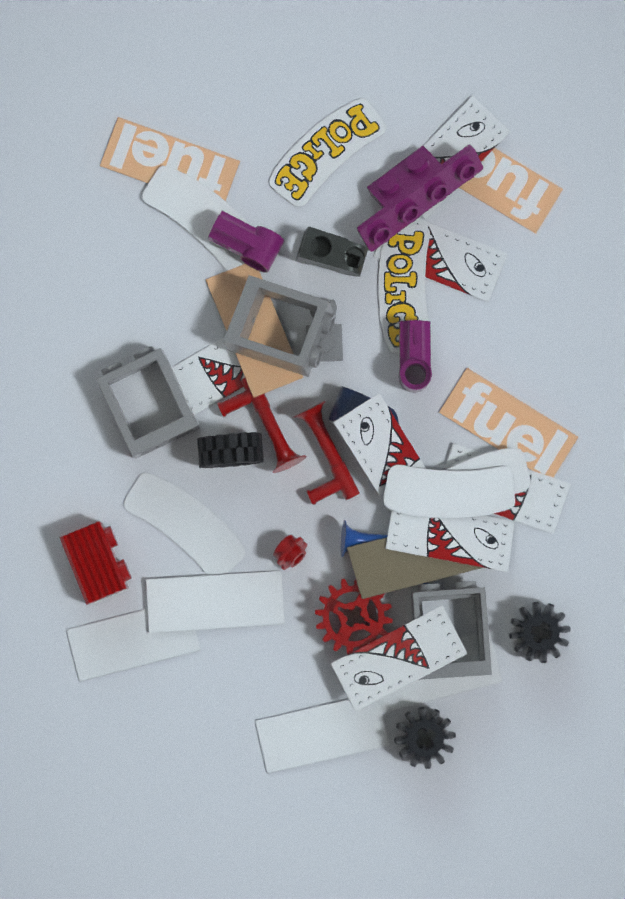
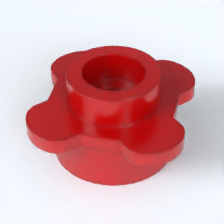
(290, 551)

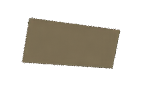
(387, 570)

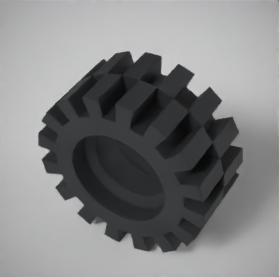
(230, 450)

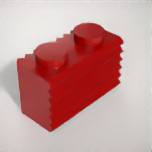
(95, 562)

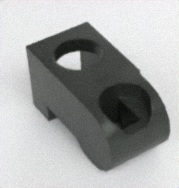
(331, 252)

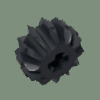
(536, 620)
(412, 736)

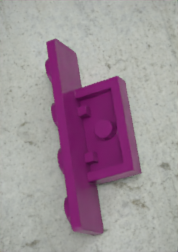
(413, 189)

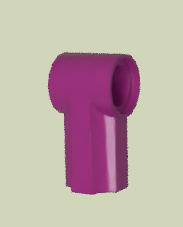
(255, 246)
(414, 351)

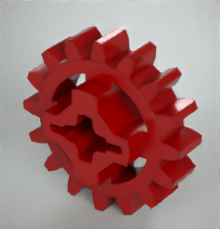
(345, 631)

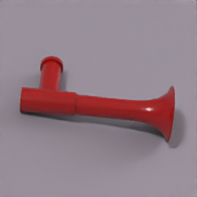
(285, 455)
(342, 478)

